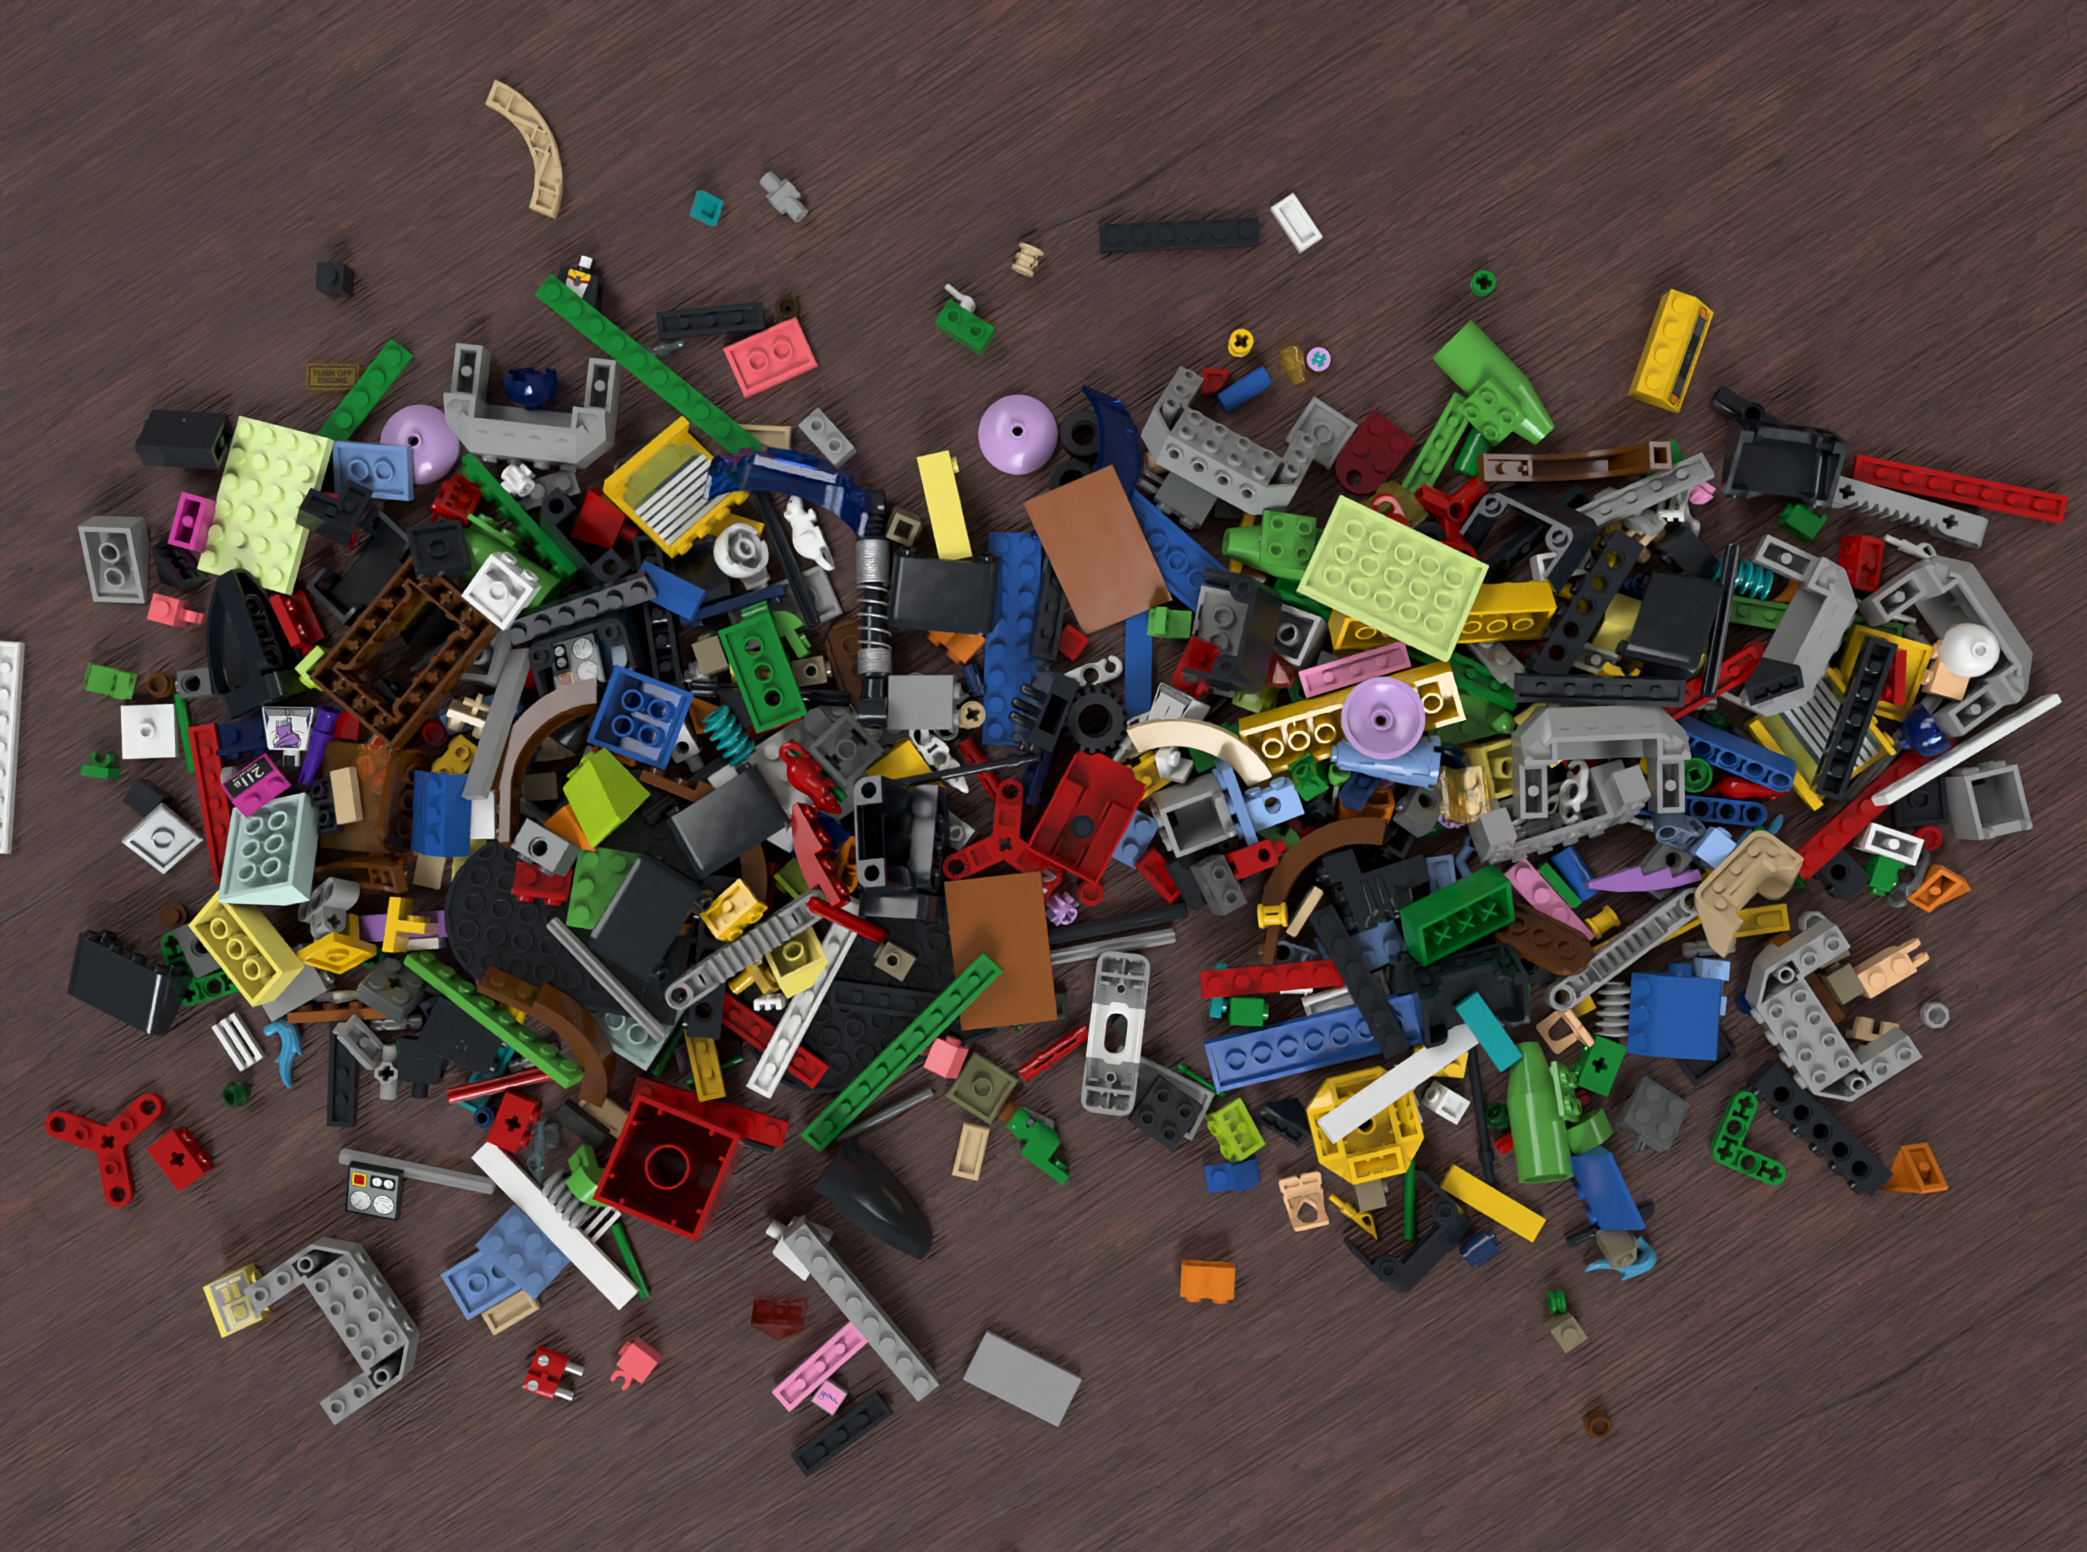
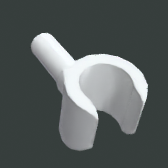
(966, 301)

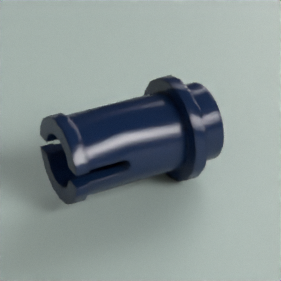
(974, 681)
(485, 1116)

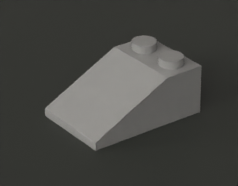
(116, 558)
(1299, 636)

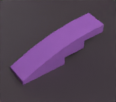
(1633, 880)
(373, 926)

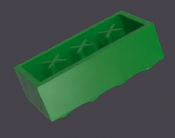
(1457, 915)

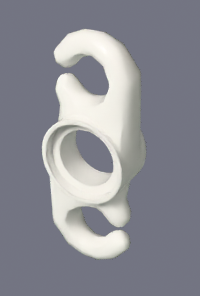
(1104, 676)
(1580, 780)

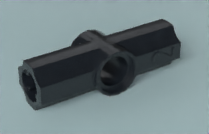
(1733, 405)

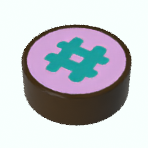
(1318, 360)

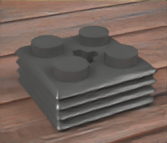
(392, 989)

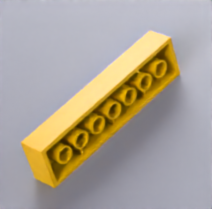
(1498, 614)
(1316, 724)

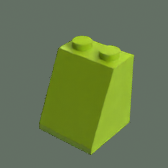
(602, 794)

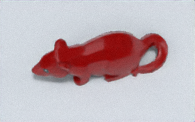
(805, 776)
(1739, 788)

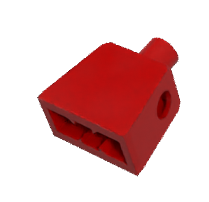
(603, 521)
(1246, 862)

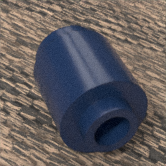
(1480, 1248)

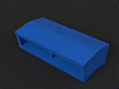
(675, 592)

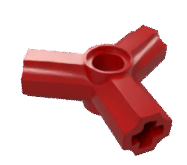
(1462, 500)

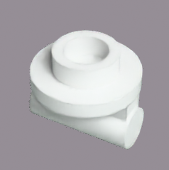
(757, 581)

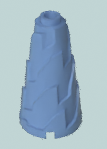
(1415, 767)

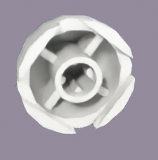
(740, 551)
(1969, 650)

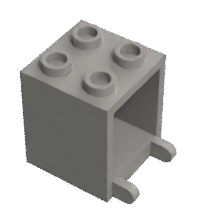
(1989, 807)
(1199, 812)

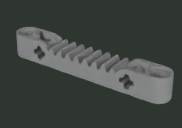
(1961, 528)
(1624, 949)
(743, 951)

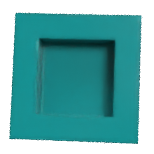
(706, 208)

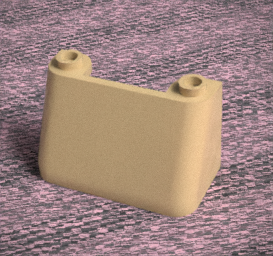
(1755, 866)

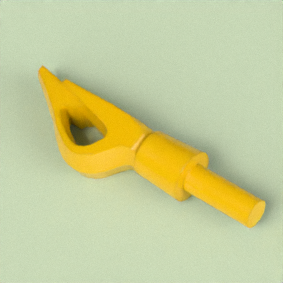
(1356, 1216)

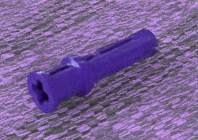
(321, 734)

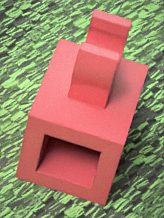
(172, 611)
(945, 1056)
(636, 1361)

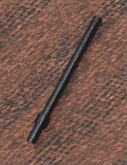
(1012, 761)
(1485, 1154)

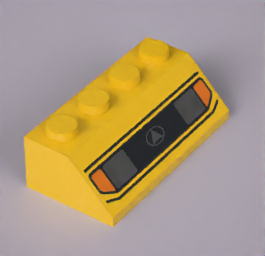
(1671, 351)

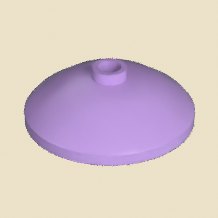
(437, 445)
(1018, 453)
(1393, 702)

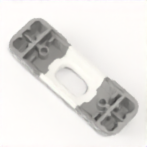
(1112, 1077)

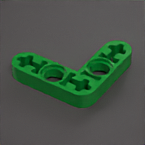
(199, 985)
(1736, 1151)

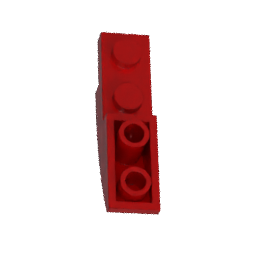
(811, 847)

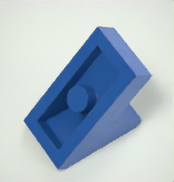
(1232, 1175)

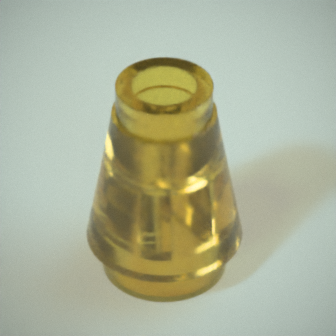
(1293, 363)

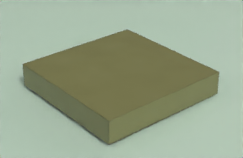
(982, 1087)

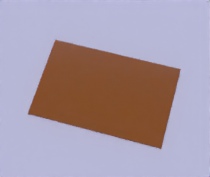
(1098, 550)
(1010, 924)

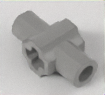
(783, 196)
(388, 1084)

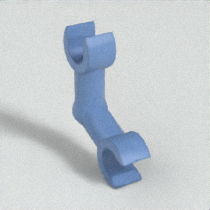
(1463, 855)

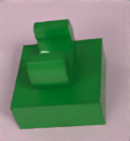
(99, 769)

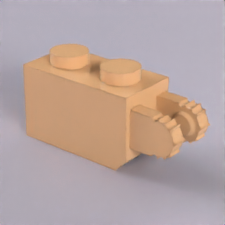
(1940, 681)
(1889, 967)

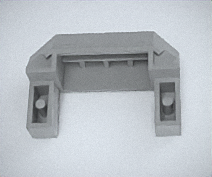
(534, 435)
(1219, 457)
(1950, 594)
(1810, 624)
(1598, 733)
(1612, 798)
(1803, 1028)
(360, 1310)

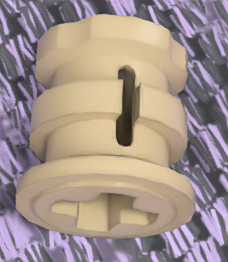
(1026, 259)
(977, 711)

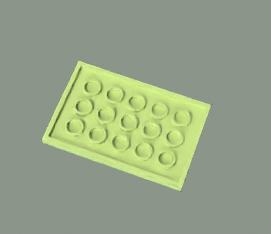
(260, 501)
(1393, 578)

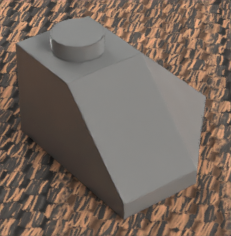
(490, 663)

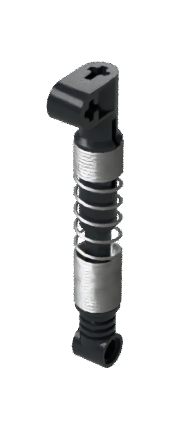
(874, 656)

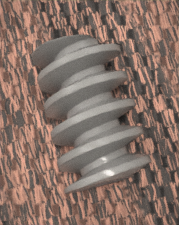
(1614, 1009)
(560, 1193)

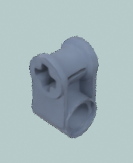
(1677, 829)
(1296, 952)

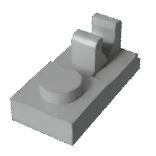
(360, 1041)

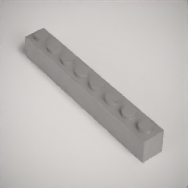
(860, 1308)

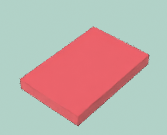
(770, 357)

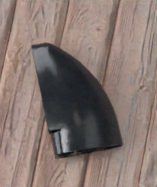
(249, 648)
(919, 842)
(875, 1200)

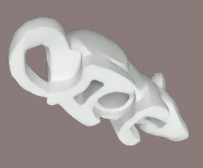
(807, 538)
(937, 754)

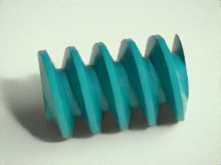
(1750, 578)
(729, 735)

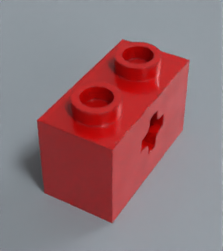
(504, 1132)
(168, 1154)

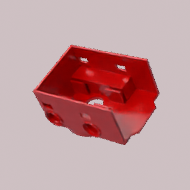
(1092, 788)

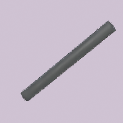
(885, 1114)

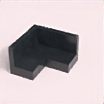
(334, 517)

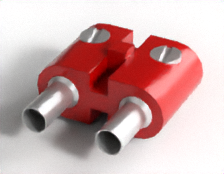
(546, 1372)

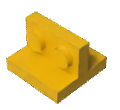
(402, 922)
(338, 950)

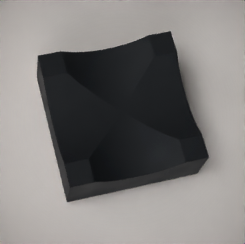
(1183, 878)
(1165, 1113)

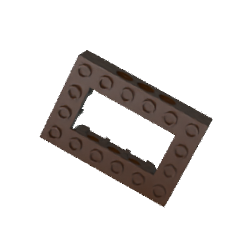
(370, 632)

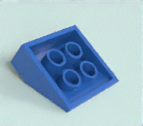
(639, 717)
(440, 814)
(1674, 1015)
(1604, 1191)

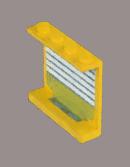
(665, 490)
(1804, 733)

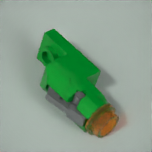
(1039, 1138)

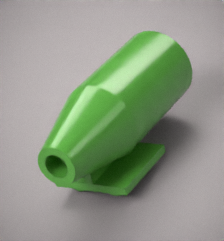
(1497, 389)
(486, 538)
(1277, 546)
(1537, 1109)

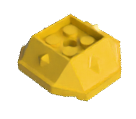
(1370, 1152)

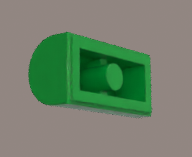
(1467, 459)

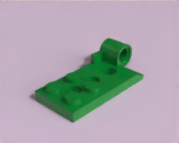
(761, 625)

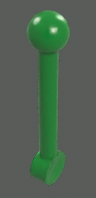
(1182, 1068)

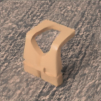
(1579, 1031)
(1301, 1190)

